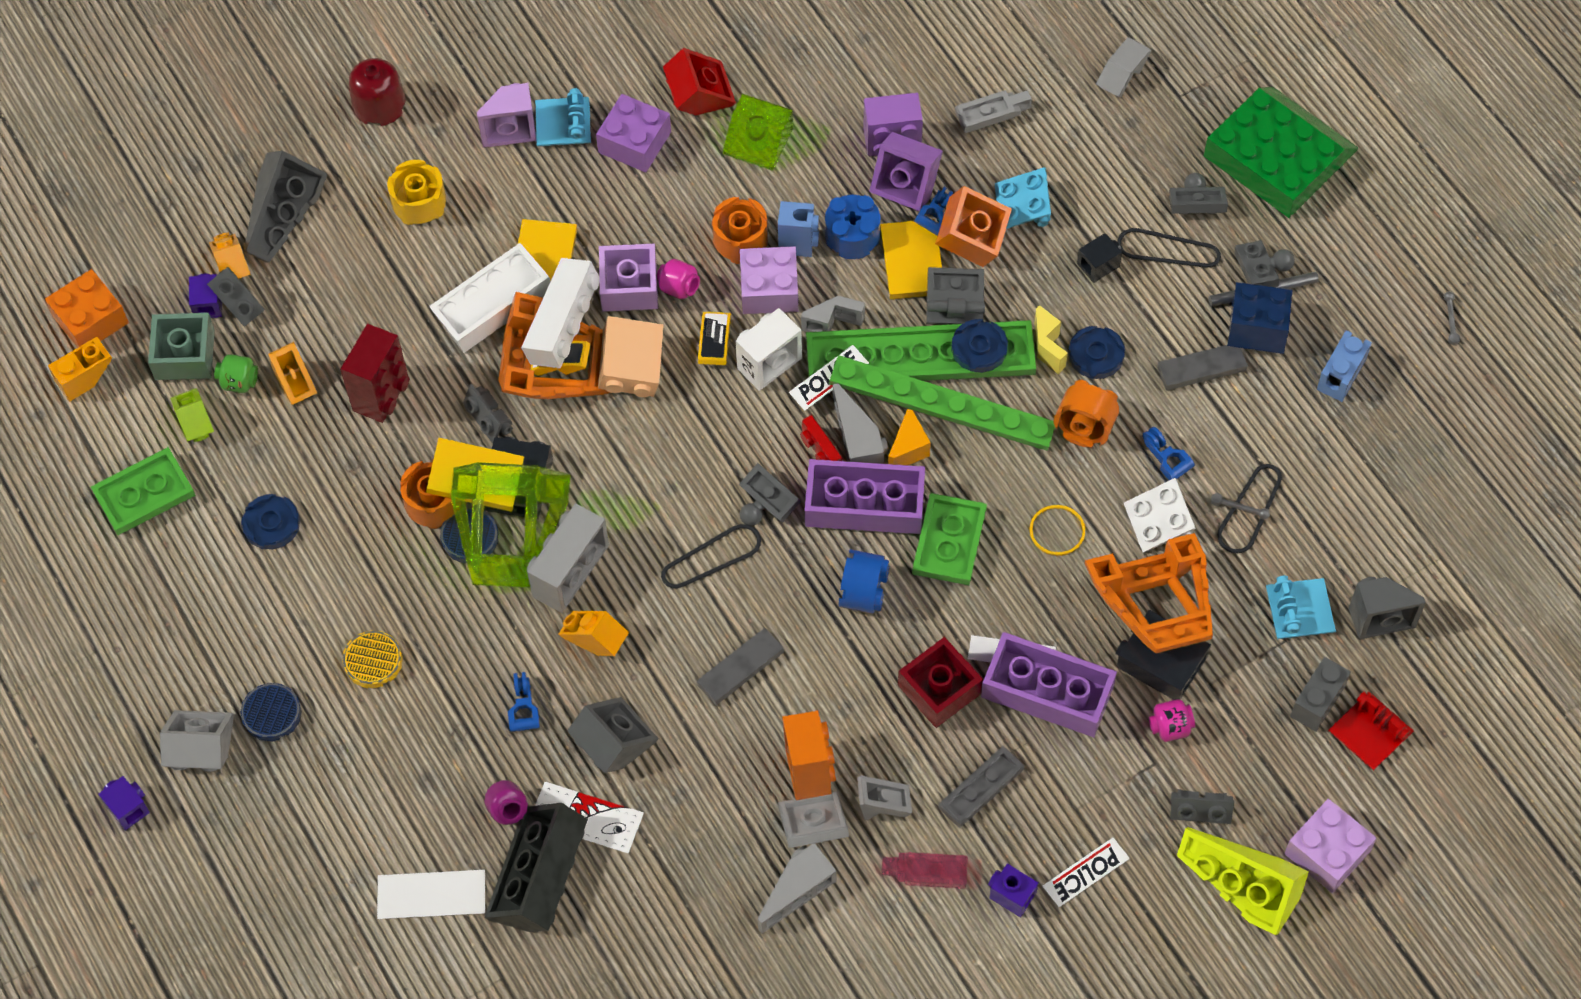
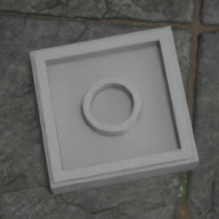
(813, 820)

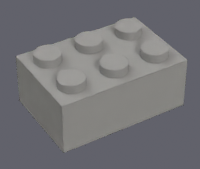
(567, 557)

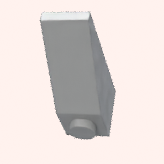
(858, 431)
(801, 880)

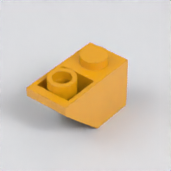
(229, 254)
(80, 368)
(594, 632)

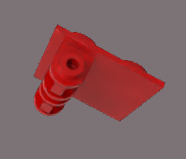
(1371, 730)

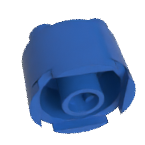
(852, 226)
(863, 581)

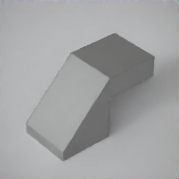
(1122, 65)
(823, 315)

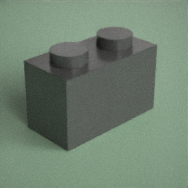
(1320, 694)

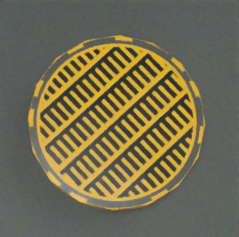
(372, 659)

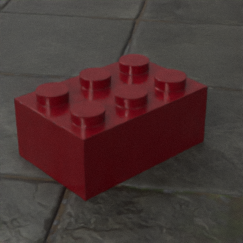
(375, 373)

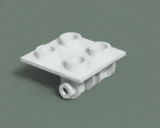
(1159, 515)

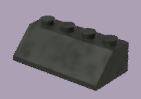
(537, 867)

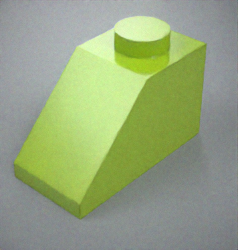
(192, 415)

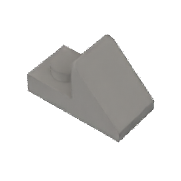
(884, 797)

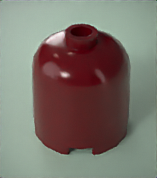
(376, 92)

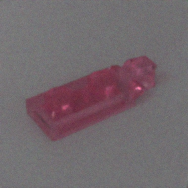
(927, 869)

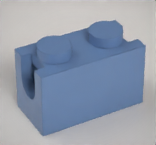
(798, 227)
(1345, 365)

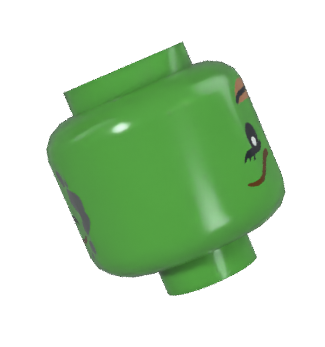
(236, 373)

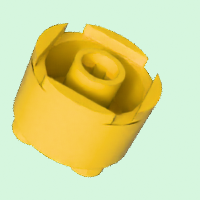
(417, 192)

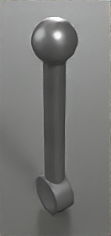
(1453, 338)
(1217, 499)

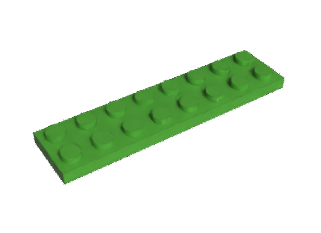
(921, 350)

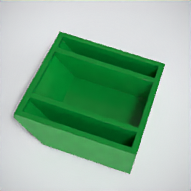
(1277, 149)

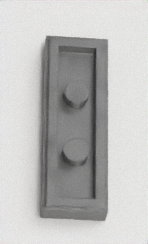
(1201, 366)
(740, 666)
(981, 787)

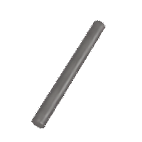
(1287, 283)

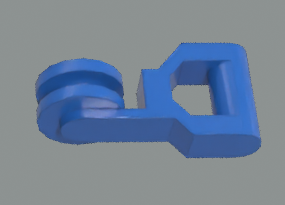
(934, 210)
(1154, 441)
(523, 684)

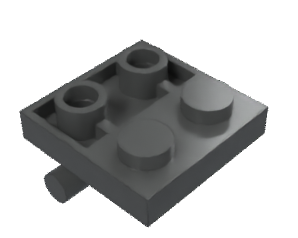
(954, 295)

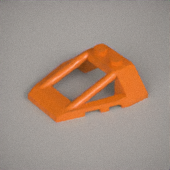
(515, 370)
(1118, 581)

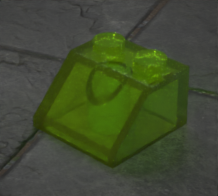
(758, 132)

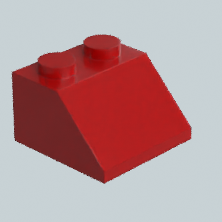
(698, 83)

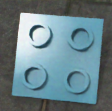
(563, 120)
(1026, 197)
(1300, 607)

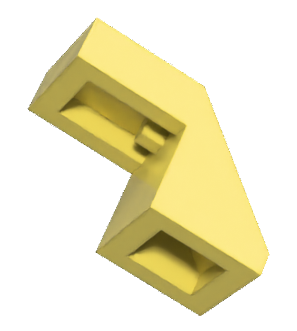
(1046, 332)

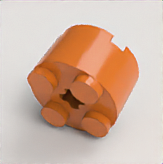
(739, 226)
(1087, 414)
(421, 506)

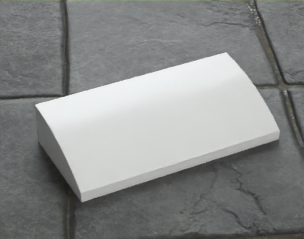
(485, 299)

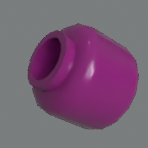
(506, 802)

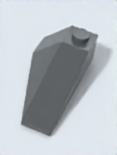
(281, 198)

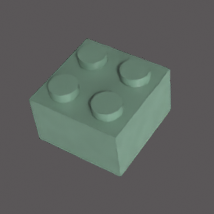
(181, 346)

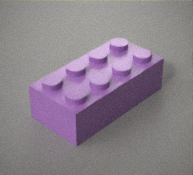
(864, 496)
(1048, 684)

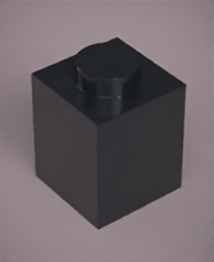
(1099, 257)

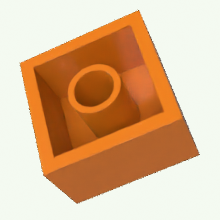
(973, 226)
(86, 309)
(808, 754)

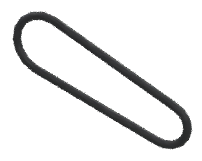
(1172, 238)
(1238, 501)
(745, 526)

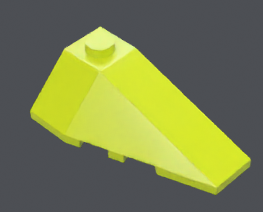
(1254, 881)

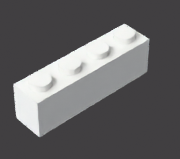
(561, 313)

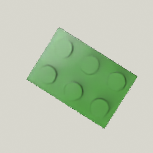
(143, 491)
(949, 539)

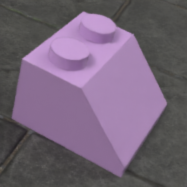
(507, 117)

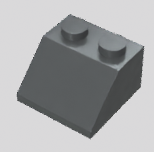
(1384, 607)
(611, 734)

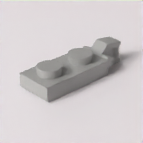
(992, 109)

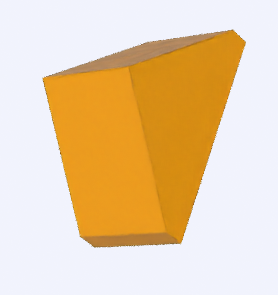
(292, 373)
(910, 443)

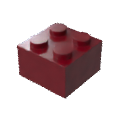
(940, 682)

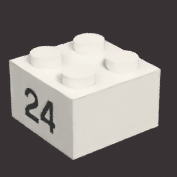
(768, 348)

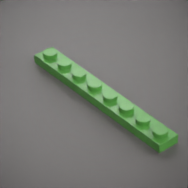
(942, 403)

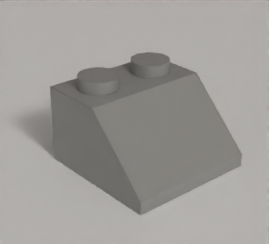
(196, 740)

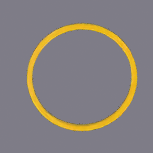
(1057, 507)

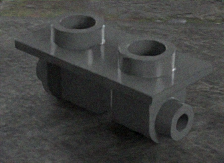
(236, 296)
(480, 405)
(1211, 808)

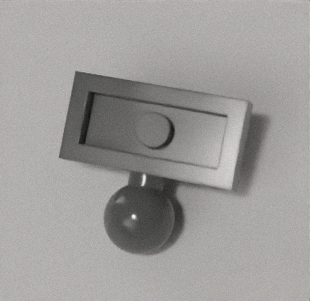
(1197, 197)
(1259, 267)
(768, 494)

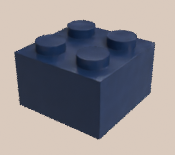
(1260, 318)

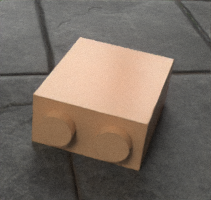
(630, 356)

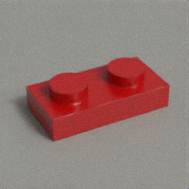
(814, 437)

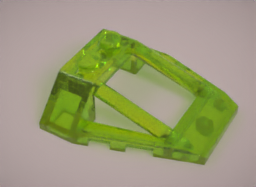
(532, 481)

